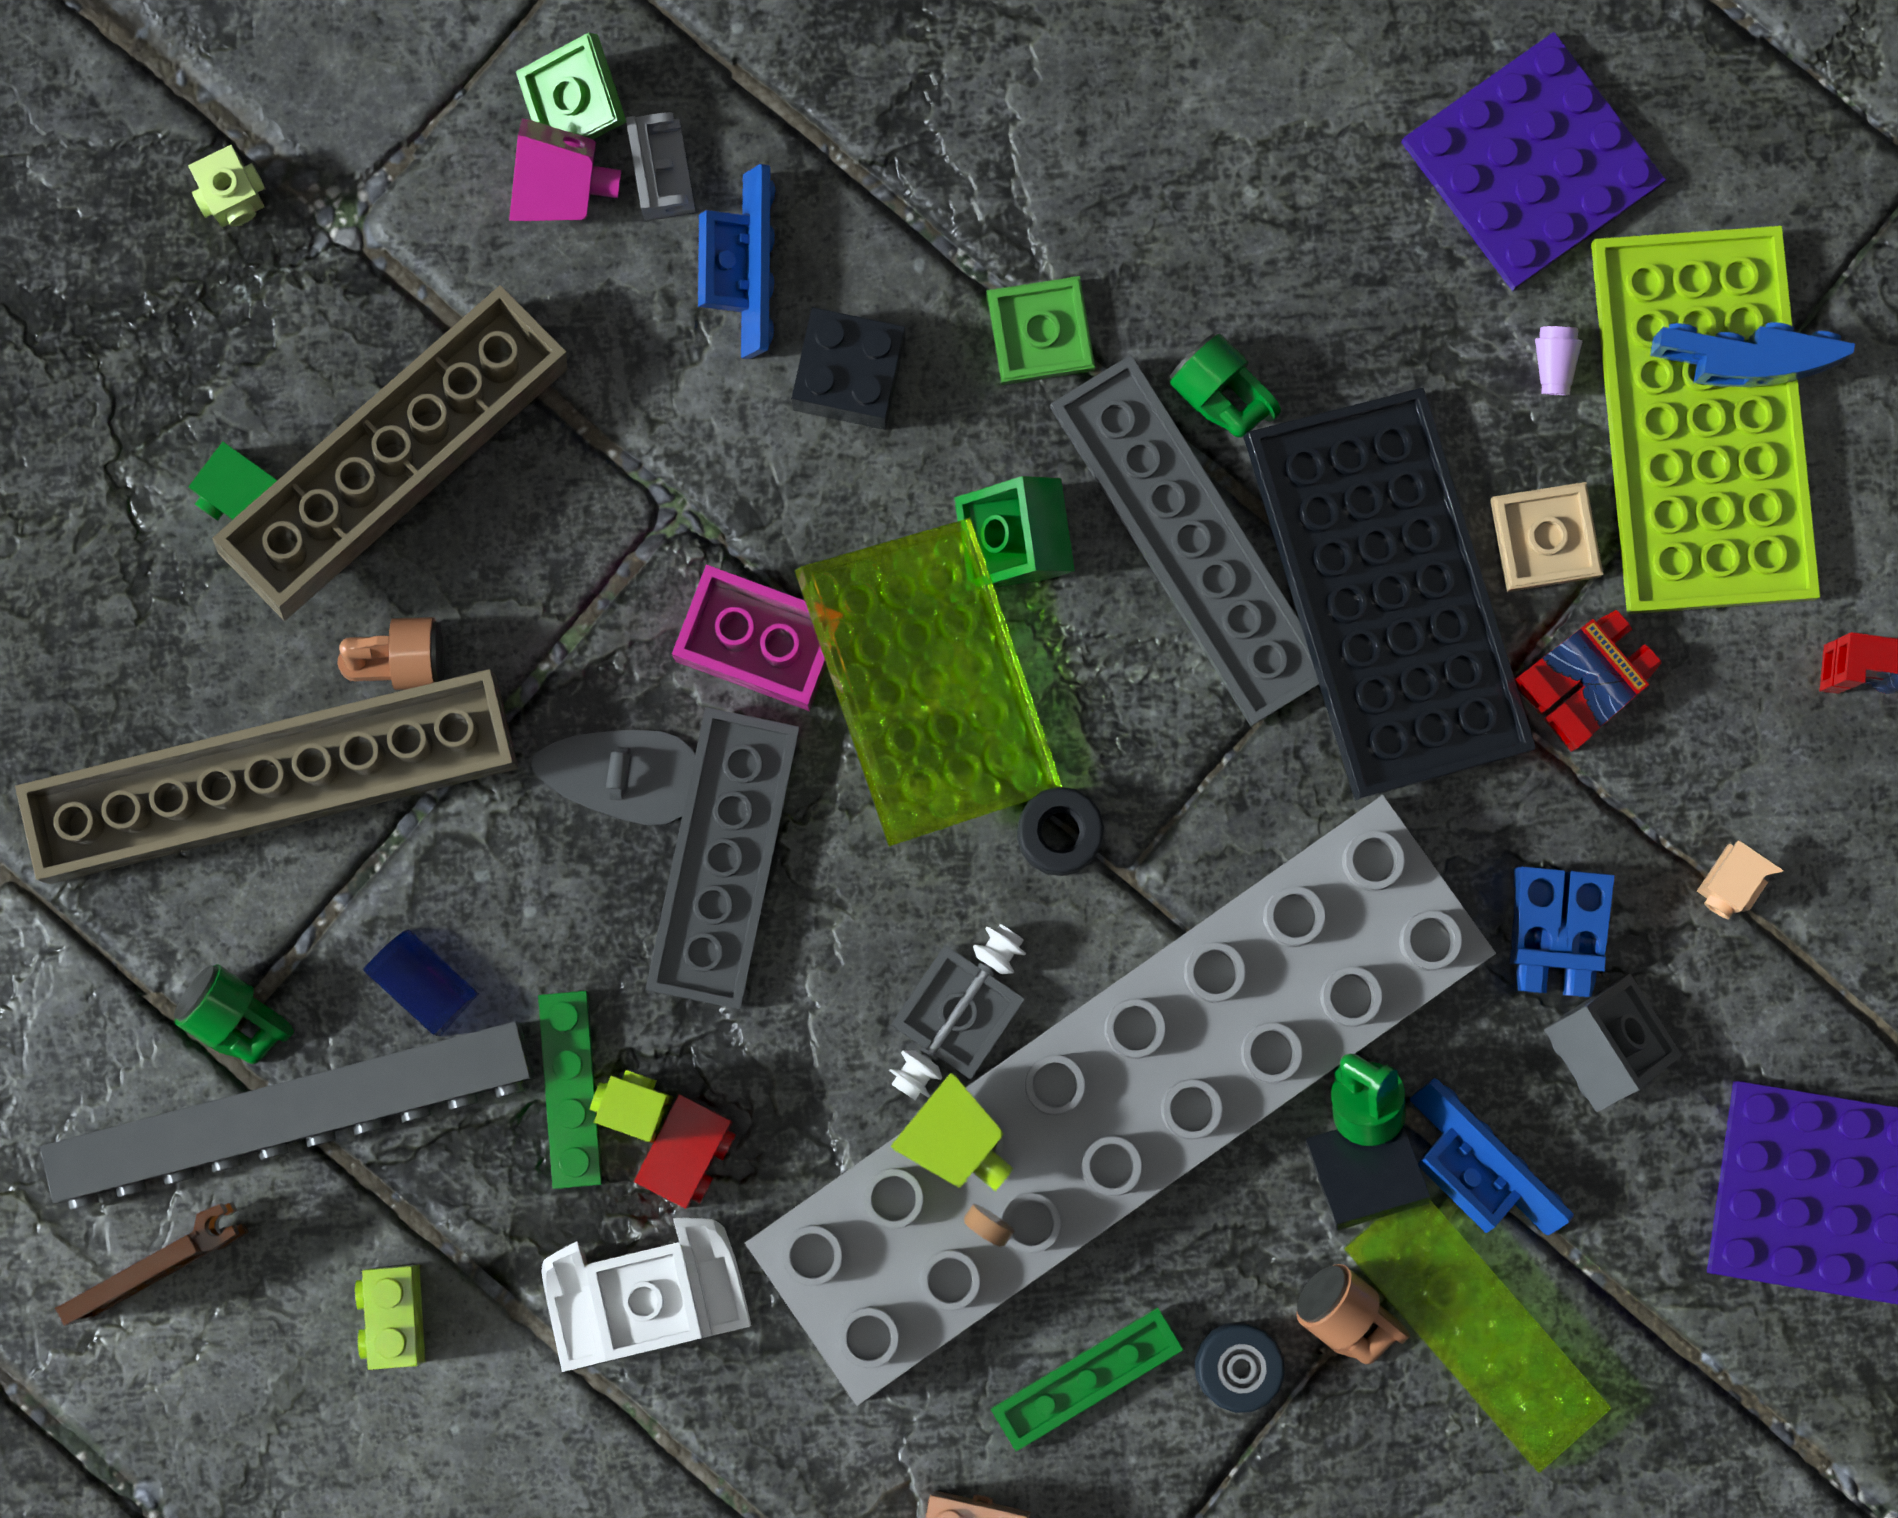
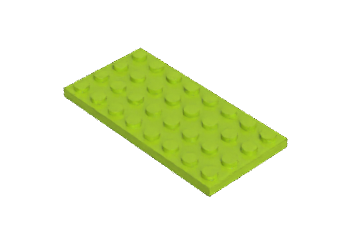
(1701, 471)

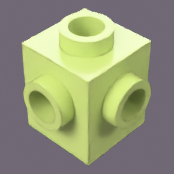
(227, 187)

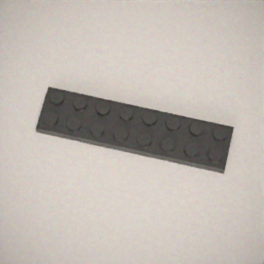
(1189, 538)

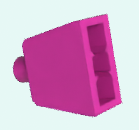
(556, 175)

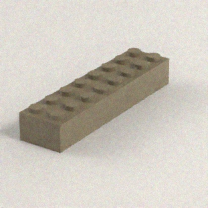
(391, 453)

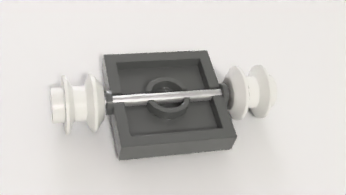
(957, 1012)

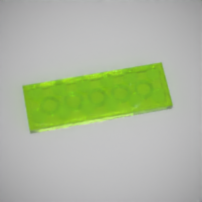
(1478, 1331)

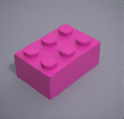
(752, 638)

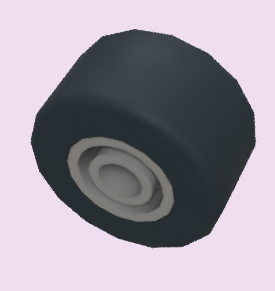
(1235, 1352)

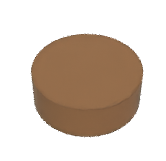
(988, 1225)

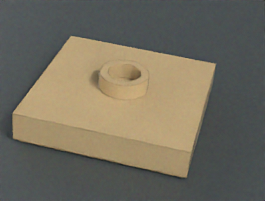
(1546, 537)

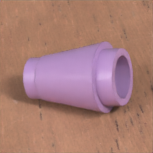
(1557, 358)

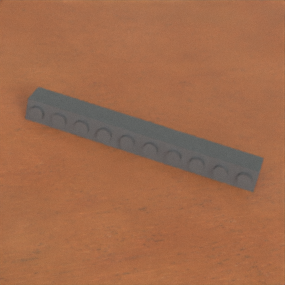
(287, 1113)

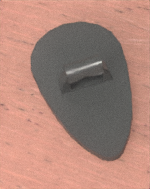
(620, 773)

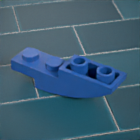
(1769, 358)

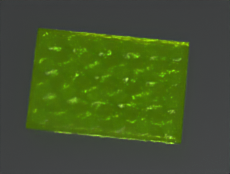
(928, 680)

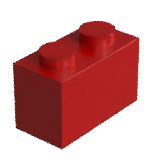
(684, 1152)

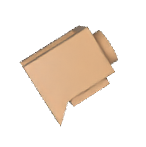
(1736, 880)

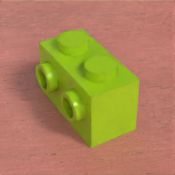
(631, 1106)
(392, 1317)

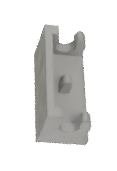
(660, 165)

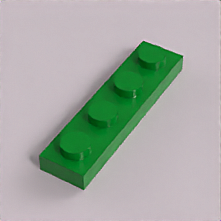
(570, 1089)
(1086, 1379)

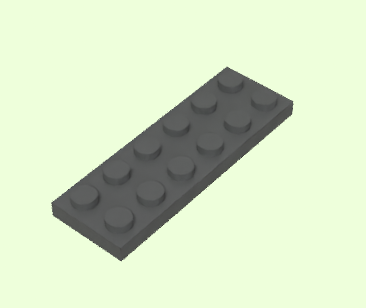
(722, 858)

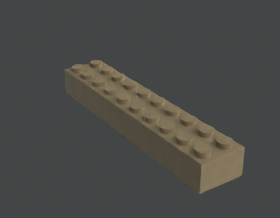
(266, 777)

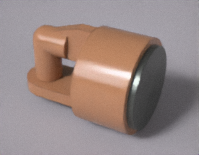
(407, 656)
(1341, 1309)

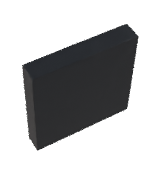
(1366, 1180)

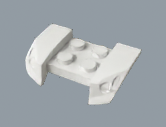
(644, 1296)

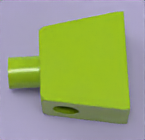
(954, 1138)

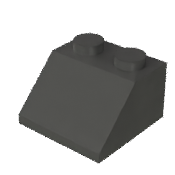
(1613, 1043)

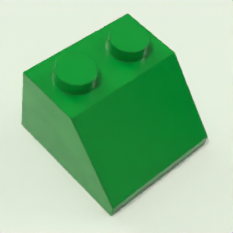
(1020, 529)

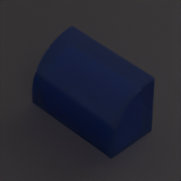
(421, 982)

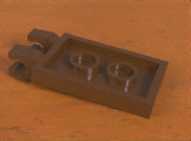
(203, 1240)

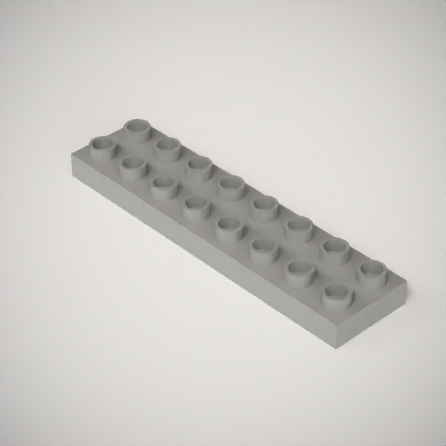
(1127, 1096)

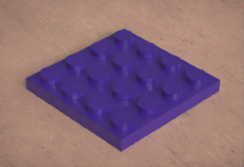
(1533, 161)
(1808, 1193)

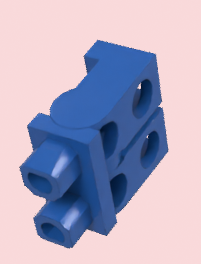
(1560, 925)

